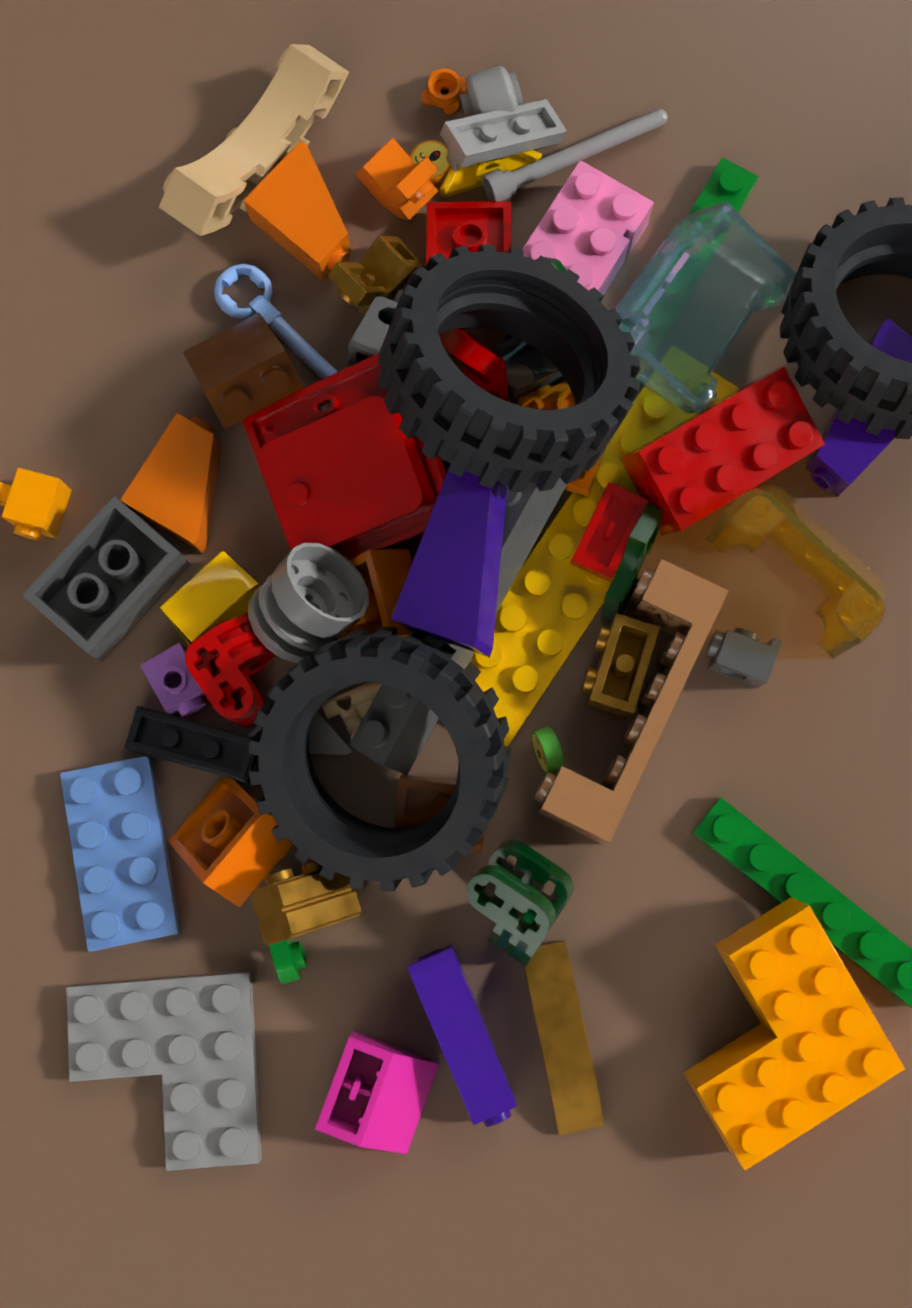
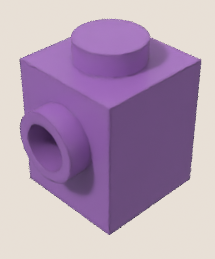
(173, 682)

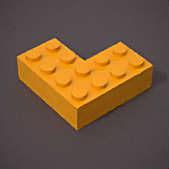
(813, 1040)

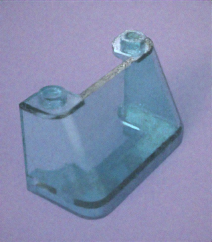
(697, 300)

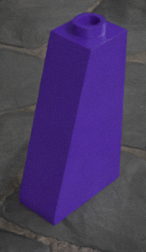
(848, 446)
(457, 567)
(462, 1035)

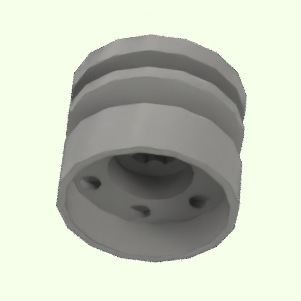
(307, 601)

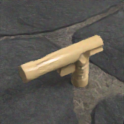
(360, 702)

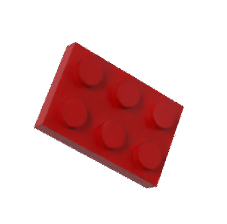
(468, 225)

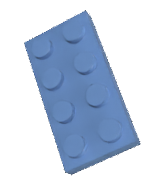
(120, 853)

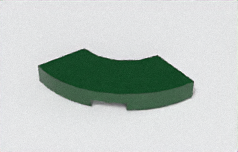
(638, 546)

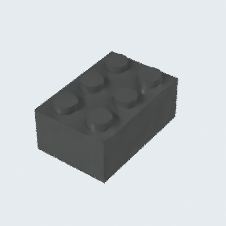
(106, 579)

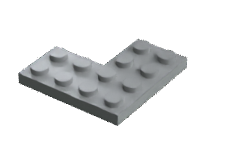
(194, 1036)

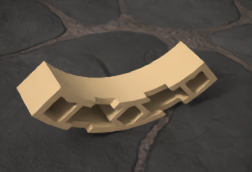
(216, 185)

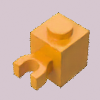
(34, 504)

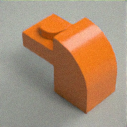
(398, 181)

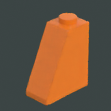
(299, 213)
(179, 482)

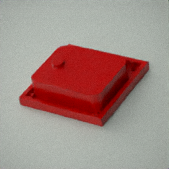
(345, 470)

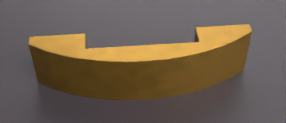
(563, 1040)

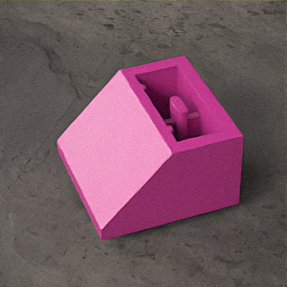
(377, 1094)

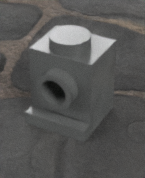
(742, 656)

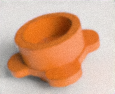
(444, 80)

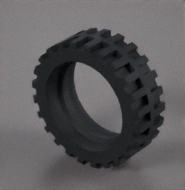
(827, 349)
(477, 428)
(323, 827)

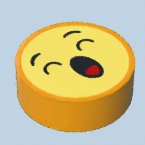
(437, 154)

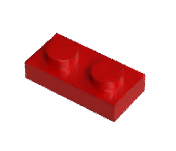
(609, 531)

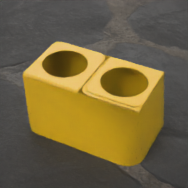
(210, 598)

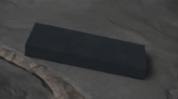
(191, 744)

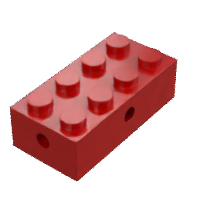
(723, 451)

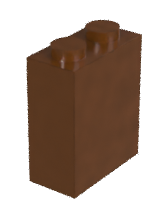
(243, 370)

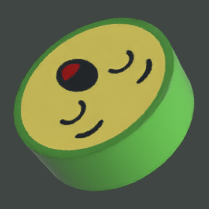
(547, 749)

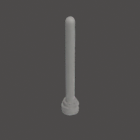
(503, 184)

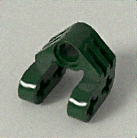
(519, 905)

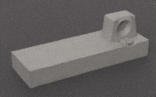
(501, 133)

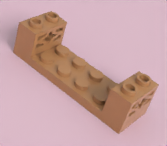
(686, 610)

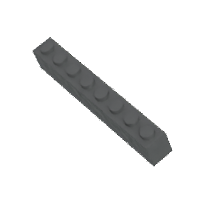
(398, 721)

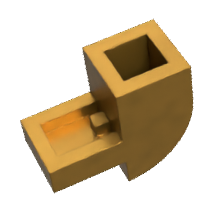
(379, 272)

